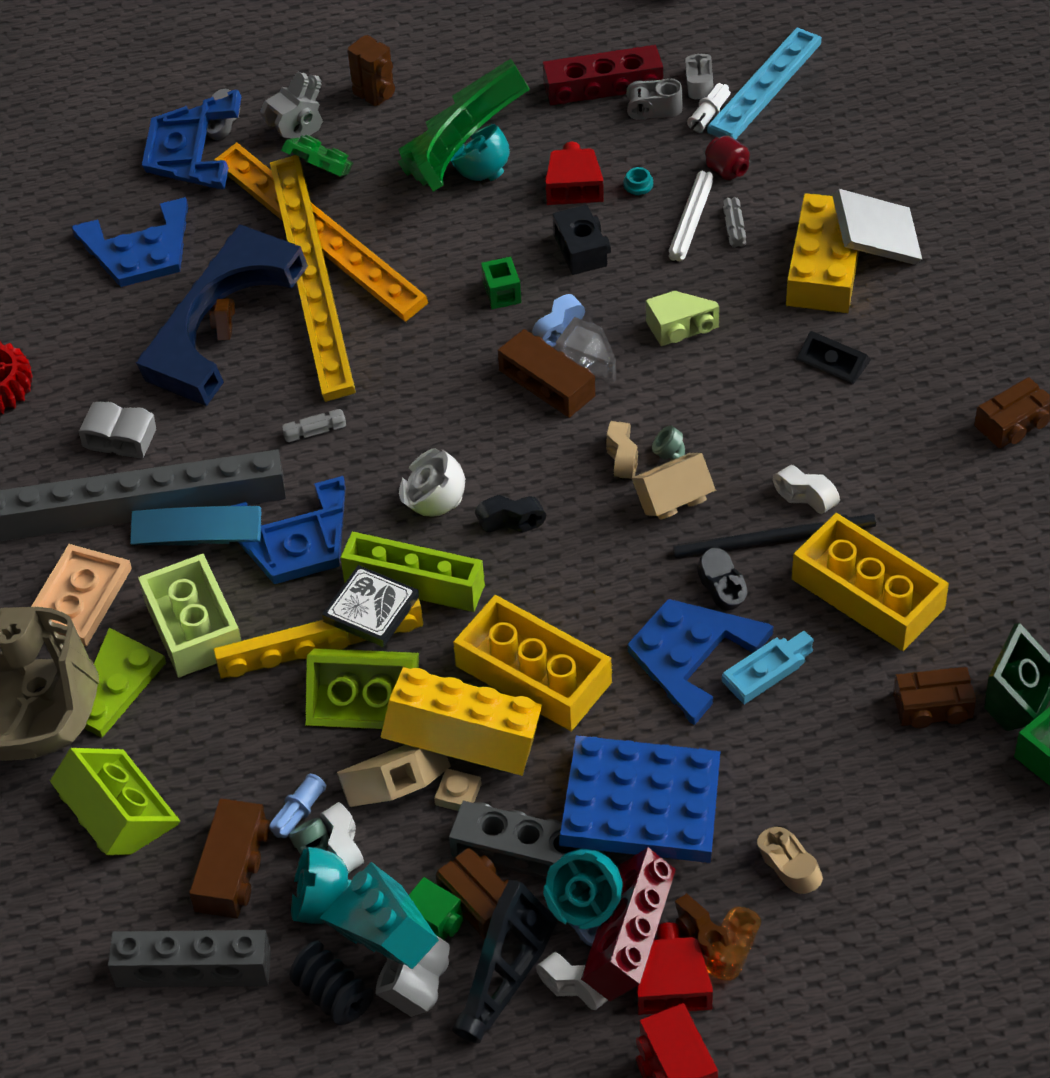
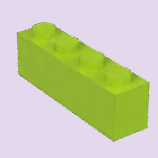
(436, 574)

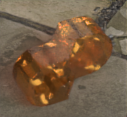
(742, 929)

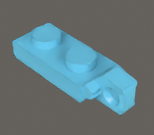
(767, 666)

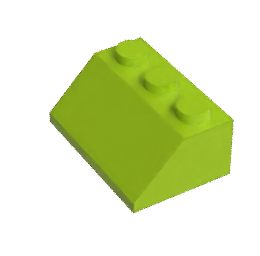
(352, 686)
(112, 799)

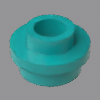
(638, 181)

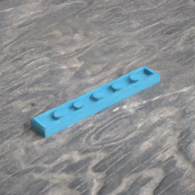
(764, 84)

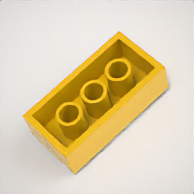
(820, 265)
(869, 581)
(533, 661)
(461, 720)

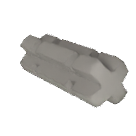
(734, 222)
(314, 425)

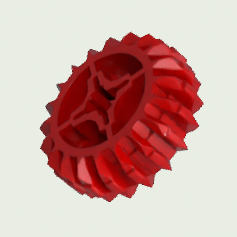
(14, 376)

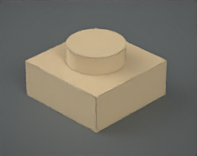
(455, 788)

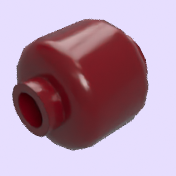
(727, 157)

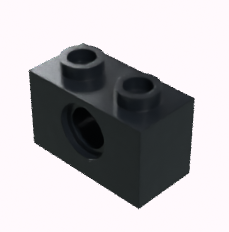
(581, 239)

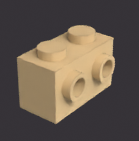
(674, 485)

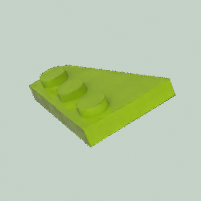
(123, 672)

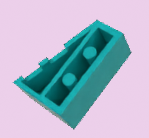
(381, 918)

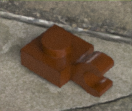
(221, 318)
(696, 923)

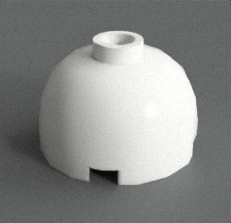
(434, 484)

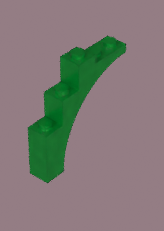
(447, 131)

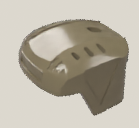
(56, 715)

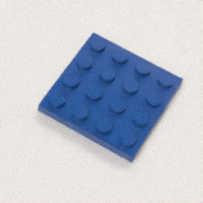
(640, 798)

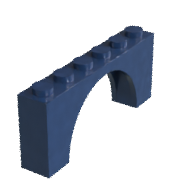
(243, 262)

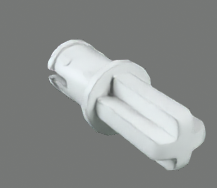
(709, 107)

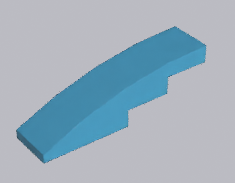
(196, 525)

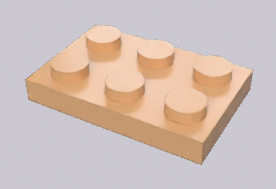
(83, 587)

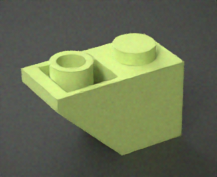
(680, 316)

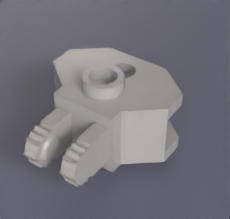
(294, 107)

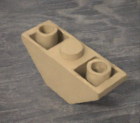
(391, 775)

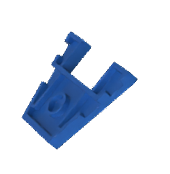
(178, 141)
(139, 254)
(303, 542)
(679, 642)

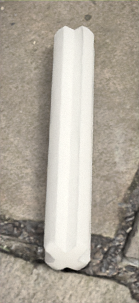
(690, 216)

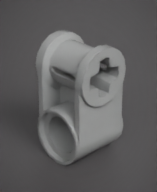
(657, 98)

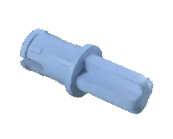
(297, 806)

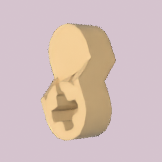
(622, 450)
(798, 873)

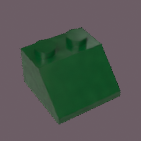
(1018, 681)

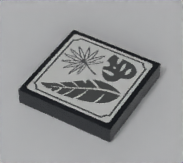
(370, 606)

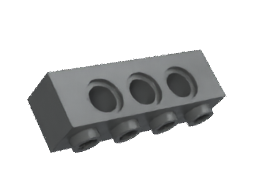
(508, 847)
(190, 958)

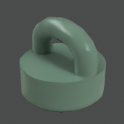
(668, 442)
(308, 833)

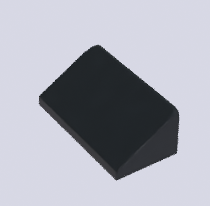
(833, 357)

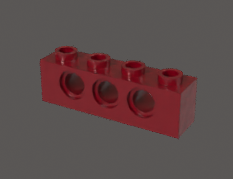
(600, 74)
(627, 936)

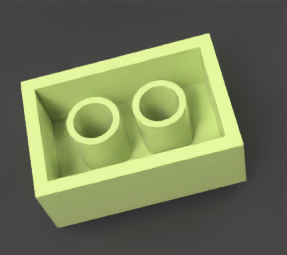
(189, 613)

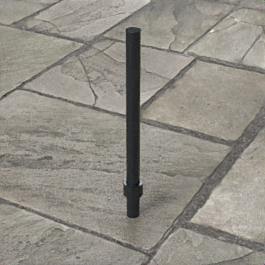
(763, 537)

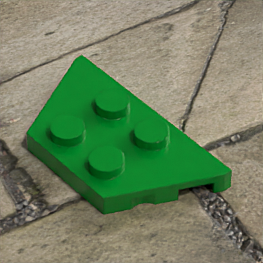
(316, 154)

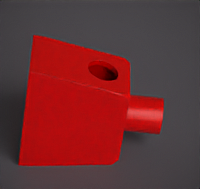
(574, 176)
(674, 974)

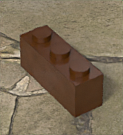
(547, 372)
(229, 858)

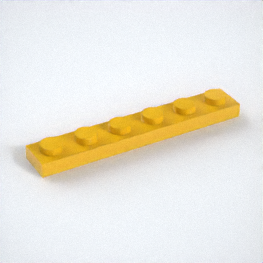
(293, 644)

